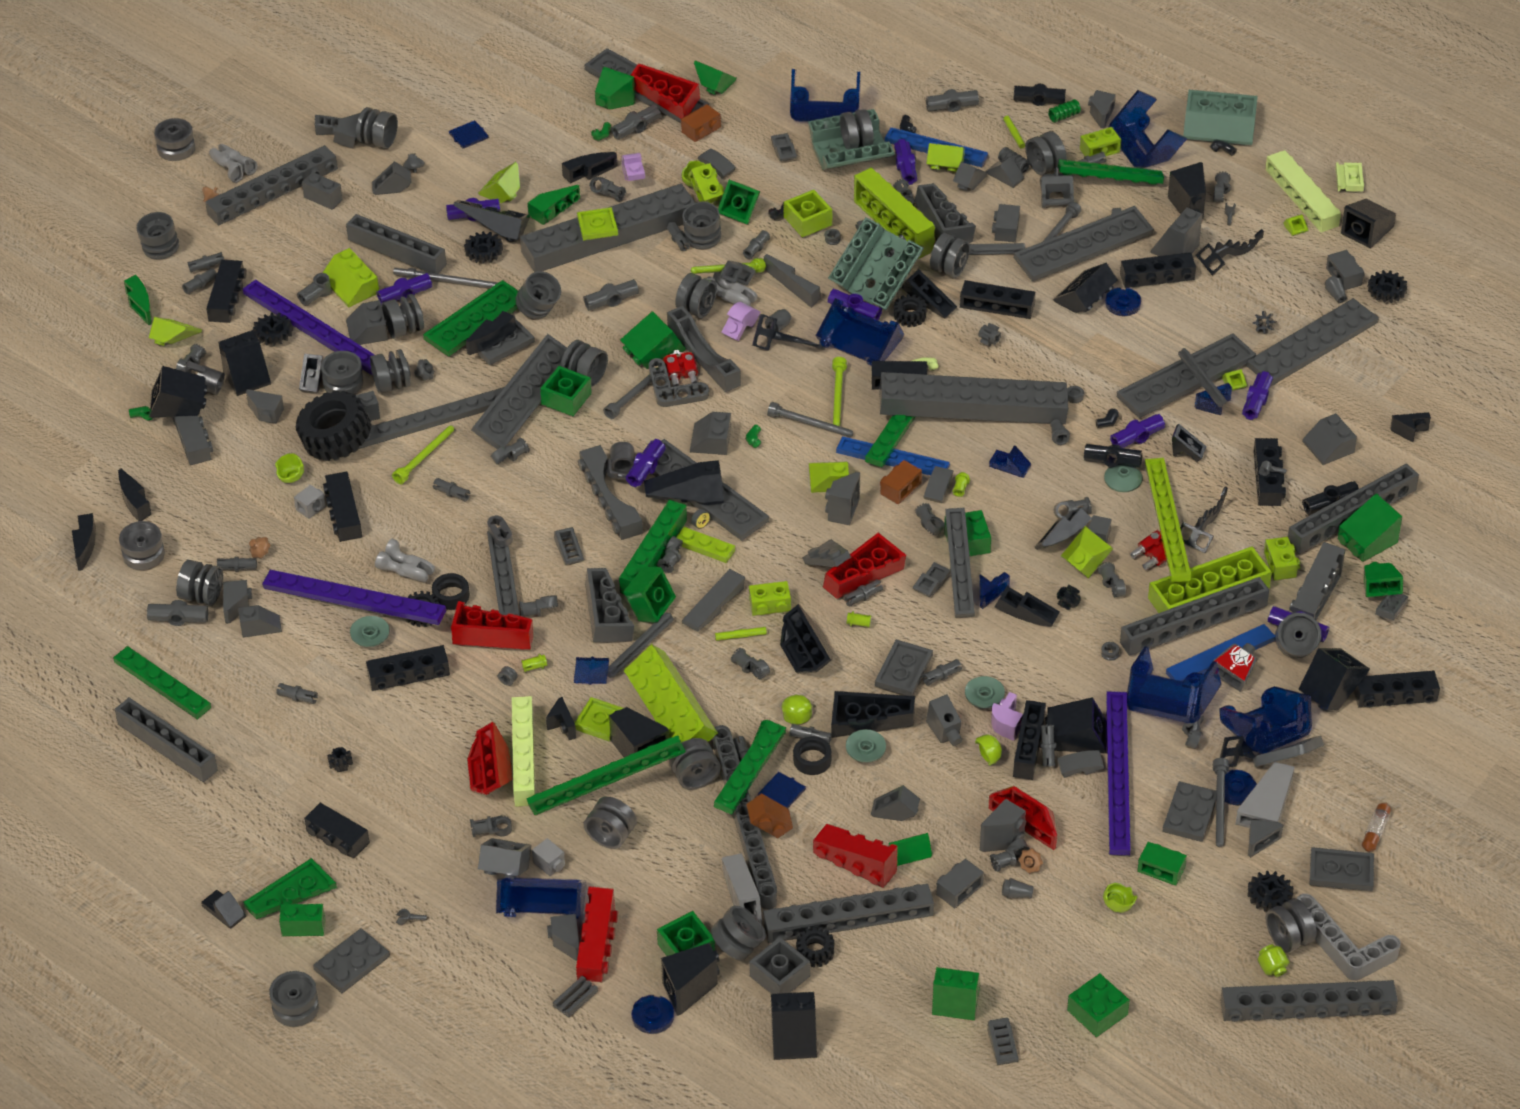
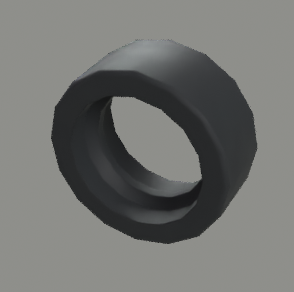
(451, 580)
(812, 767)

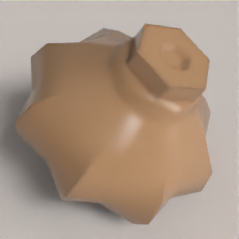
(209, 193)
(259, 547)
(1030, 860)

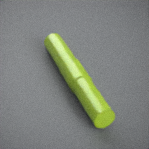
(1014, 132)
(742, 633)

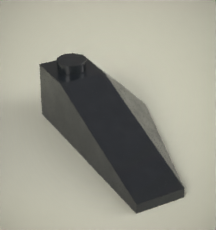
(505, 223)
(695, 483)

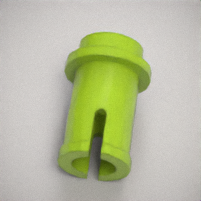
(962, 479)
(858, 619)
(534, 663)

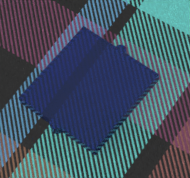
(468, 134)
(591, 670)
(783, 789)

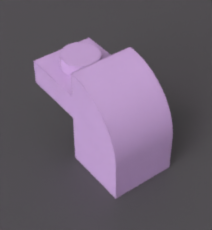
(632, 167)
(739, 317)
(1004, 719)

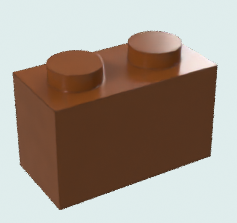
(701, 123)
(900, 482)
(769, 816)

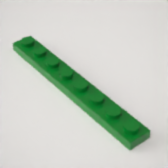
(606, 775)

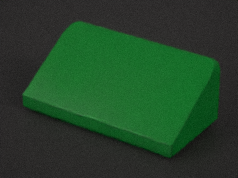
(913, 849)

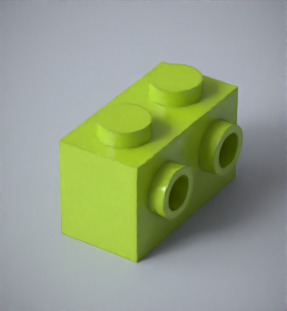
(1100, 141)
(945, 156)
(706, 184)
(1281, 558)
(773, 599)

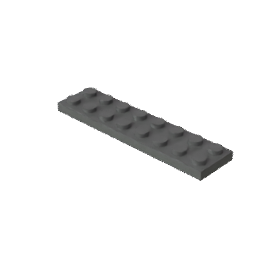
(614, 61)
(1083, 243)
(1313, 341)
(1178, 380)
(520, 395)
(736, 512)

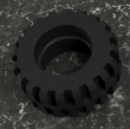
(328, 410)

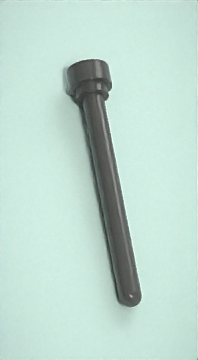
(1072, 211)
(613, 409)
(776, 410)
(1220, 767)

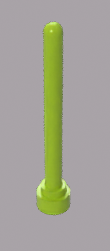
(757, 263)
(839, 365)
(401, 474)

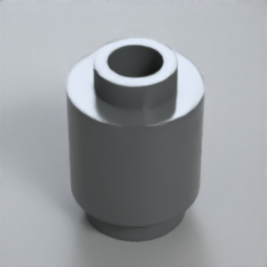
(783, 319)

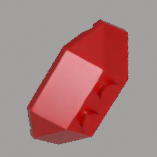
(489, 761)
(1039, 818)

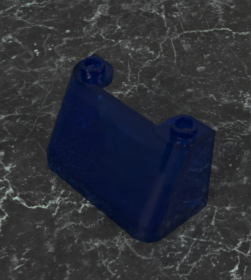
(858, 333)
(1279, 721)

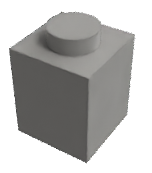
(548, 857)

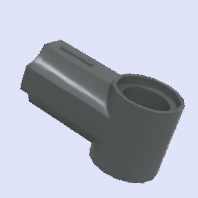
(318, 288)

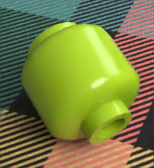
(1273, 960)

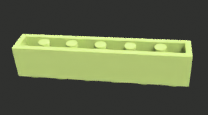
(1303, 191)
(523, 750)

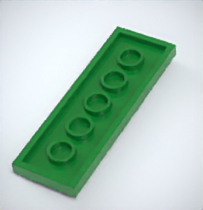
(454, 331)

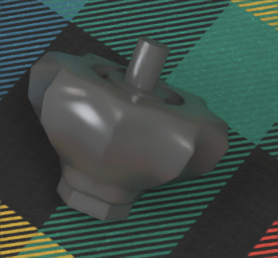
(413, 162)
(424, 370)

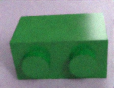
(1162, 863)
(302, 920)

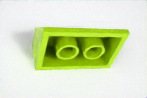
(351, 278)

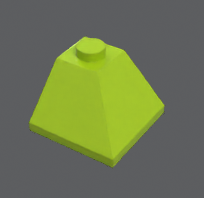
(503, 184)
(171, 331)
(824, 474)
(1086, 552)

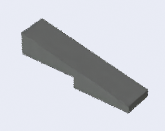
(785, 274)
(710, 605)

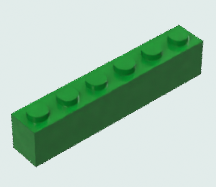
(655, 542)

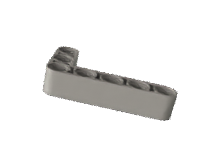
(1352, 961)

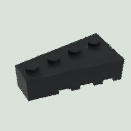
(870, 712)

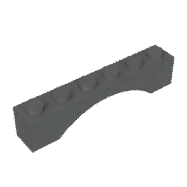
(722, 370)
(623, 517)

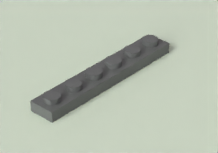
(959, 562)
(503, 578)

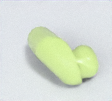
(931, 362)

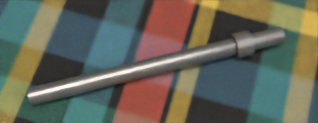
(412, 273)

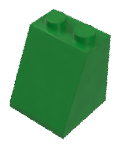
(650, 340)
(1371, 529)
(955, 993)

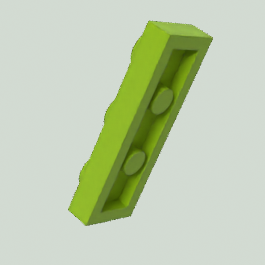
(706, 545)

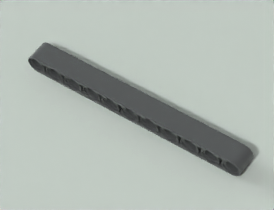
(748, 833)

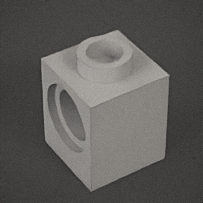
(309, 501)

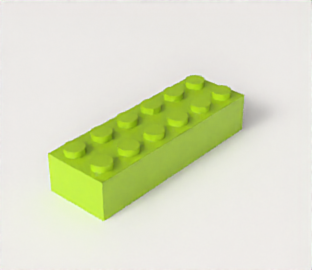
(892, 210)
(1209, 579)
(668, 696)

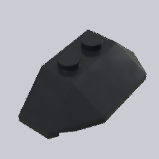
(804, 642)

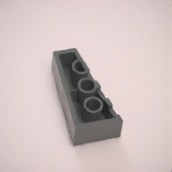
(942, 213)
(1320, 581)
(607, 615)

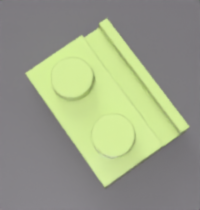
(1349, 176)

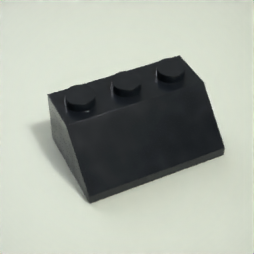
(1087, 288)

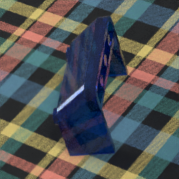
(804, 110)
(1135, 144)
(1168, 697)
(540, 896)

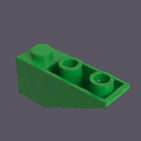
(550, 204)

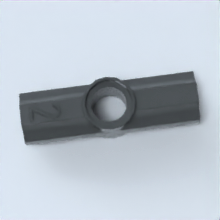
(952, 100)
(636, 122)
(611, 294)
(177, 613)

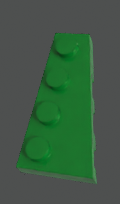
(294, 887)

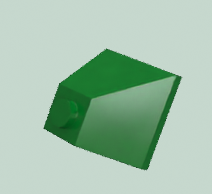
(713, 78)
(614, 89)
(738, 201)

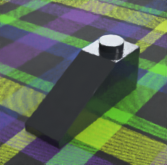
(935, 299)

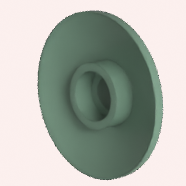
(1123, 478)
(369, 631)
(984, 691)
(865, 746)

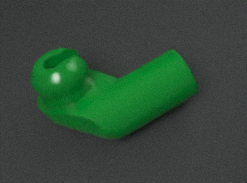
(604, 133)
(142, 411)
(751, 436)

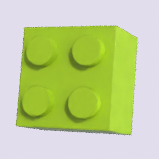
(808, 213)

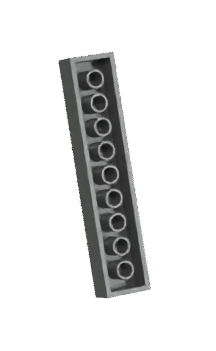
(634, 221)
(973, 398)

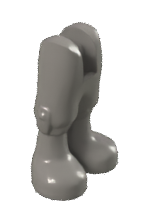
(234, 162)
(732, 291)
(408, 566)

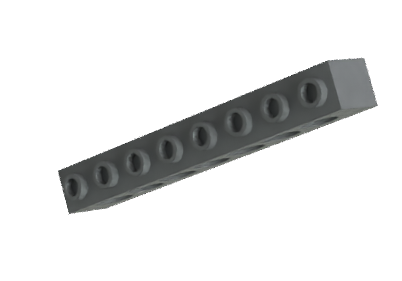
(270, 185)
(1326, 521)
(1194, 616)
(850, 912)
(1293, 1000)

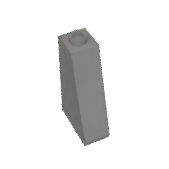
(1268, 797)
(741, 885)

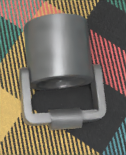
(214, 378)
(620, 460)

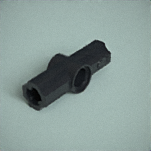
(1039, 94)
(1124, 456)
(1328, 496)

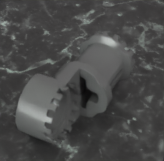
(1222, 186)
(608, 188)
(904, 190)
(194, 356)
(511, 452)
(1072, 506)
(929, 520)
(671, 555)
(1112, 580)
(533, 608)
(750, 664)
(1193, 733)
(490, 825)
(1009, 856)

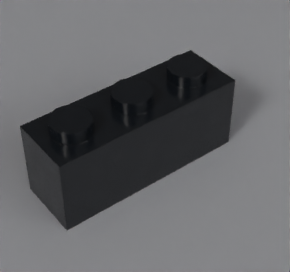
(906, 367)
(336, 830)

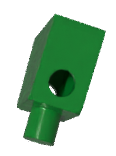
(1382, 580)

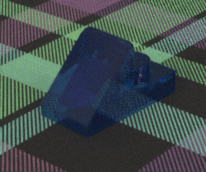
(1206, 403)
(1012, 463)
(992, 589)

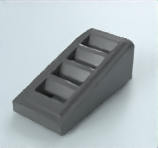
(325, 124)
(567, 533)
(999, 1028)

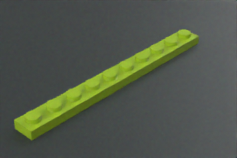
(1167, 520)

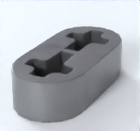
(502, 530)

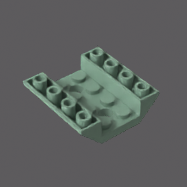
(1220, 117)
(831, 151)
(867, 260)

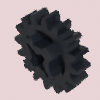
(483, 247)
(1387, 286)
(273, 329)
(1269, 890)

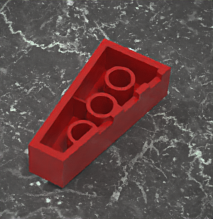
(666, 90)
(869, 562)
(490, 628)
(856, 854)
(596, 934)

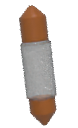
(1376, 826)

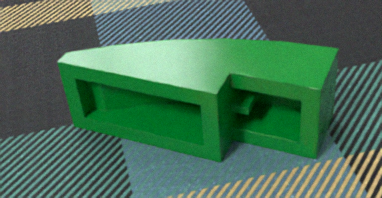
(138, 298)

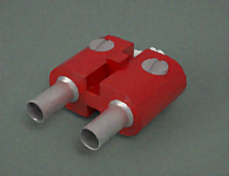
(681, 366)
(1153, 548)

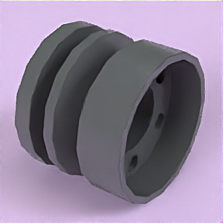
(377, 127)
(702, 225)
(157, 235)
(538, 295)
(407, 314)
(585, 360)
(390, 371)
(199, 582)

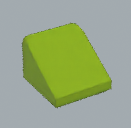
(1296, 225)
(1235, 379)

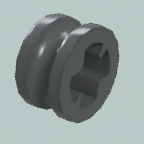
(832, 240)
(1110, 646)
(507, 675)

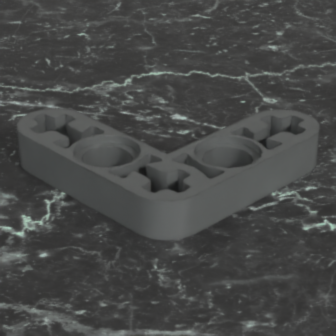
(667, 391)
(1287, 752)

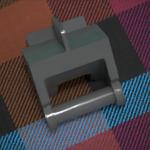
(1056, 183)

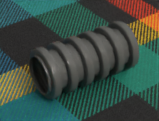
(1022, 163)

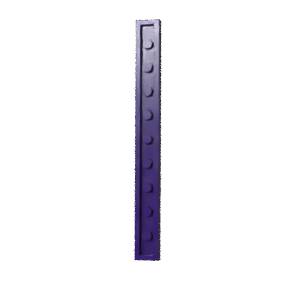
(306, 322)
(354, 597)
(1118, 773)

